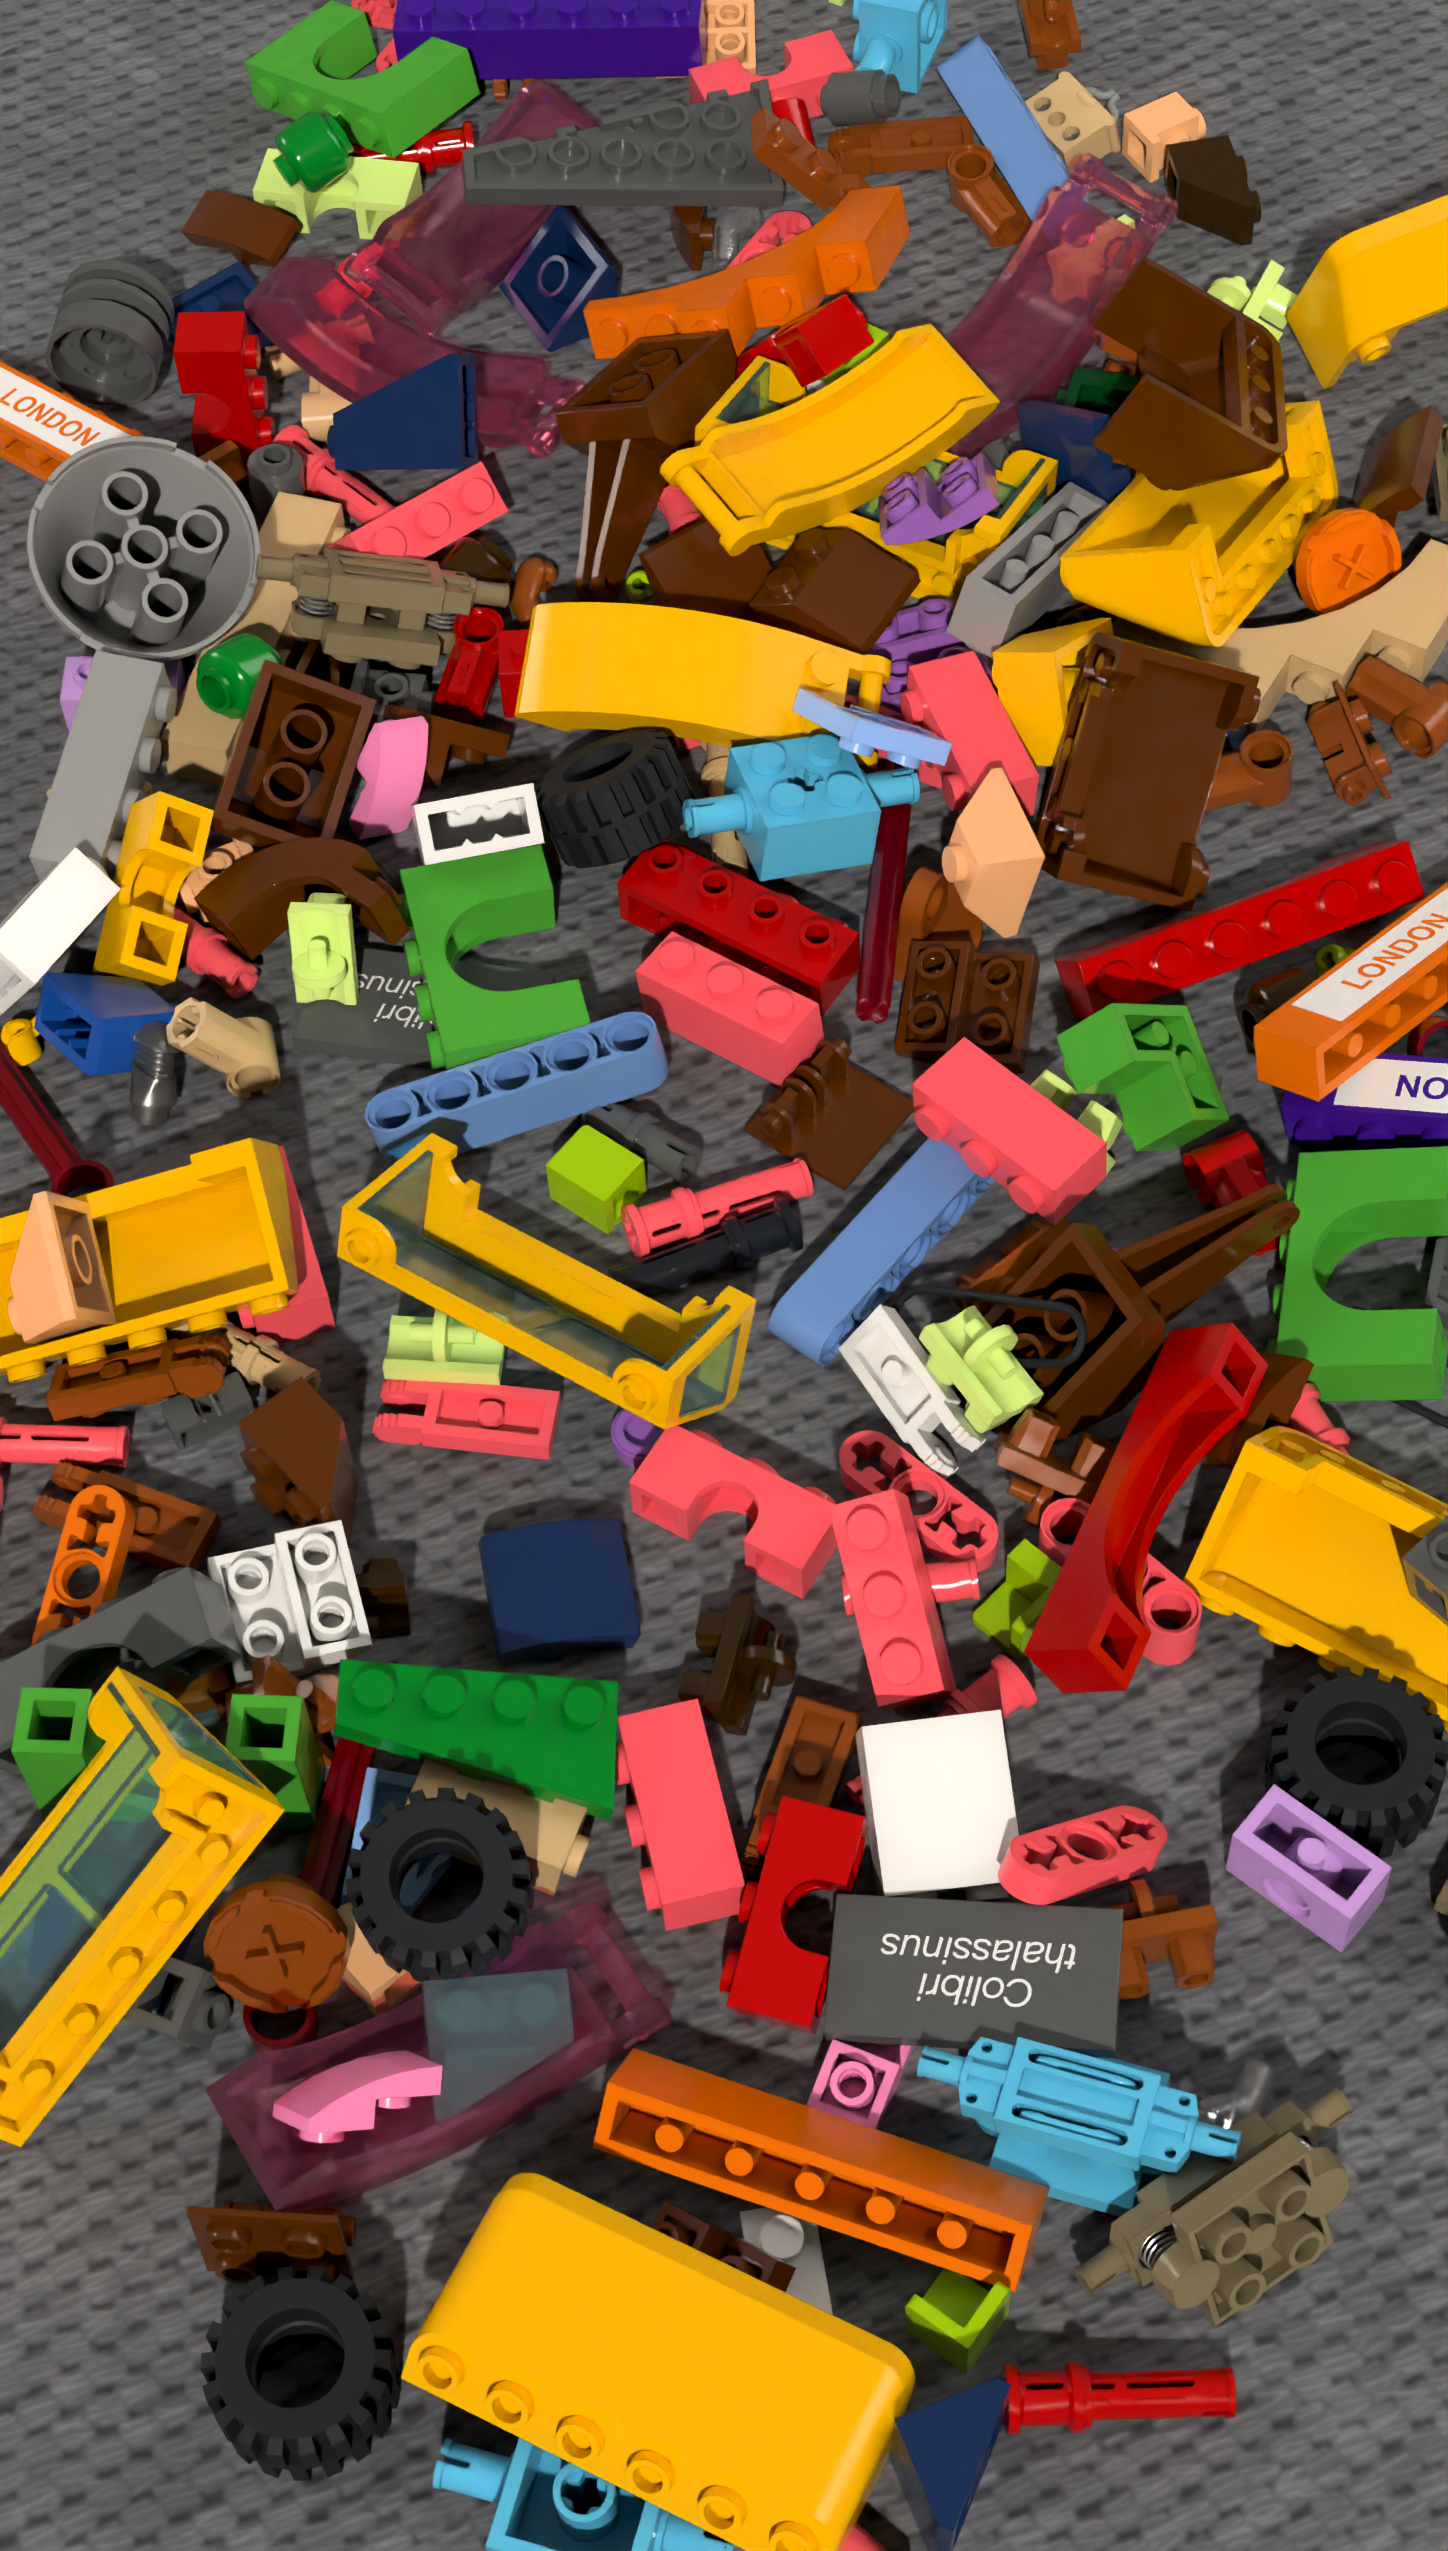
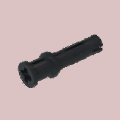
(734, 1245)

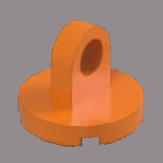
(1345, 559)

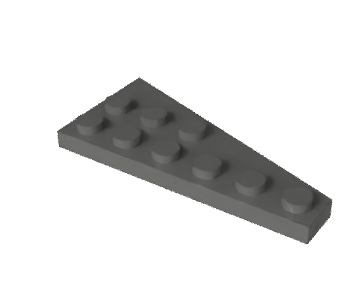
(635, 159)

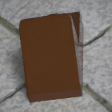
(468, 742)

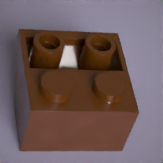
(300, 1459)

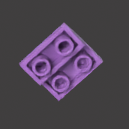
(920, 509)
(916, 638)

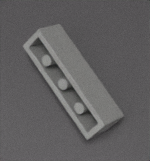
(1023, 573)
(105, 761)

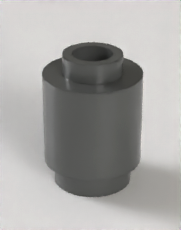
(860, 97)
(274, 470)

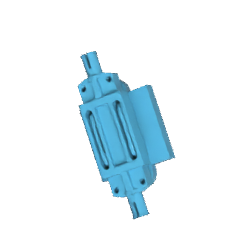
(1077, 2119)

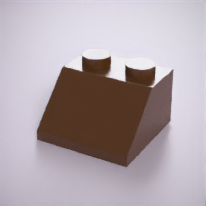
(835, 590)

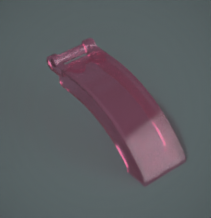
(448, 254)
(1044, 303)
(362, 349)
(404, 2140)

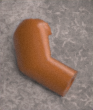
(528, 582)

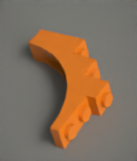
(837, 255)

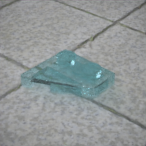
(492, 2032)

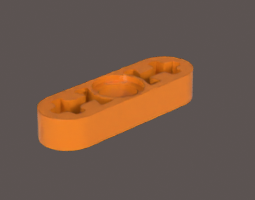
(112, 1537)

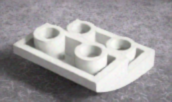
(294, 1601)

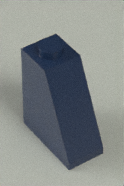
(413, 422)

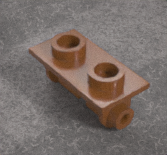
(1343, 728)
(1016, 1258)

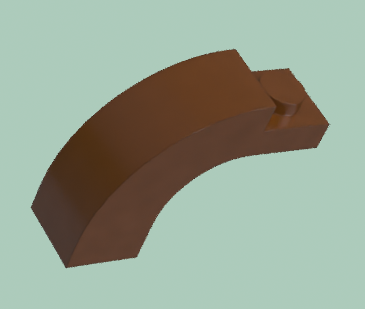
(254, 894)

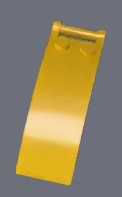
(834, 445)
(683, 674)

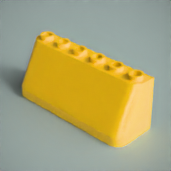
(1205, 553)
(173, 1254)
(1316, 1560)
(663, 2370)

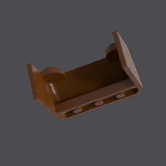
(1206, 389)

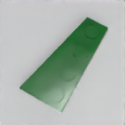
(499, 1725)

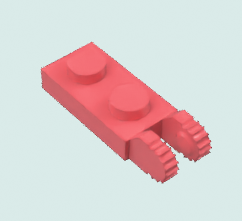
(471, 1417)

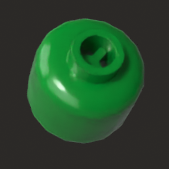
(312, 152)
(229, 673)

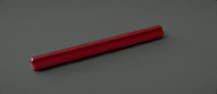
(883, 912)

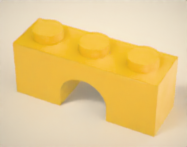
(158, 851)

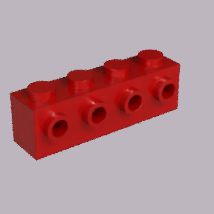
(739, 920)

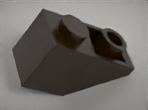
(1212, 188)

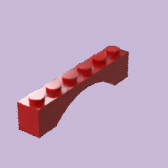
(1242, 931)
(1095, 1613)

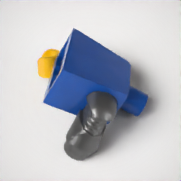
(104, 1030)

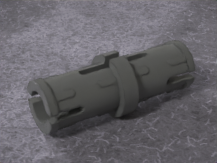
(646, 1139)

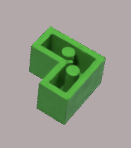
(1152, 1066)

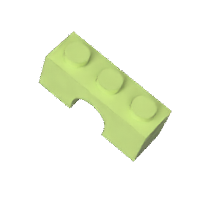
(369, 187)

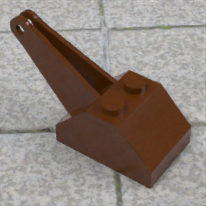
(627, 427)
(292, 755)
(1126, 1302)

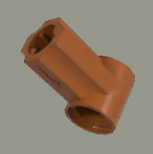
(985, 196)
(1406, 705)
(1255, 772)

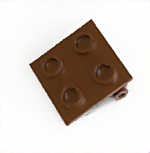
(831, 1116)
(247, 2241)

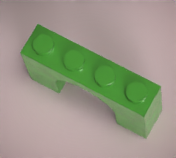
(382, 111)
(457, 908)
(1342, 1206)
(263, 1732)

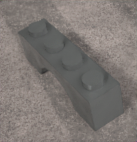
(172, 1625)

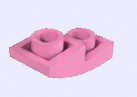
(394, 773)
(859, 2080)
(349, 2092)

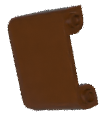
(1140, 770)

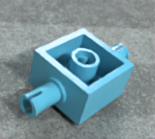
(899, 37)
(801, 805)
(538, 2512)

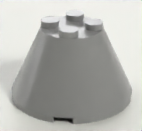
(143, 549)

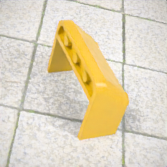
(1372, 288)

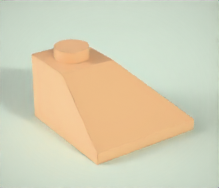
(994, 856)
(58, 1273)

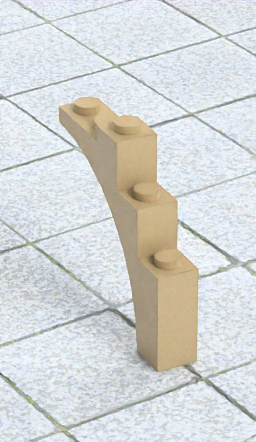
(1397, 623)

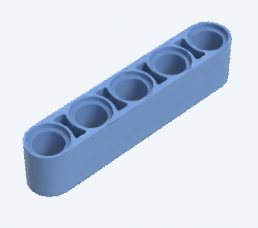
(1004, 124)
(522, 1087)
(876, 1251)

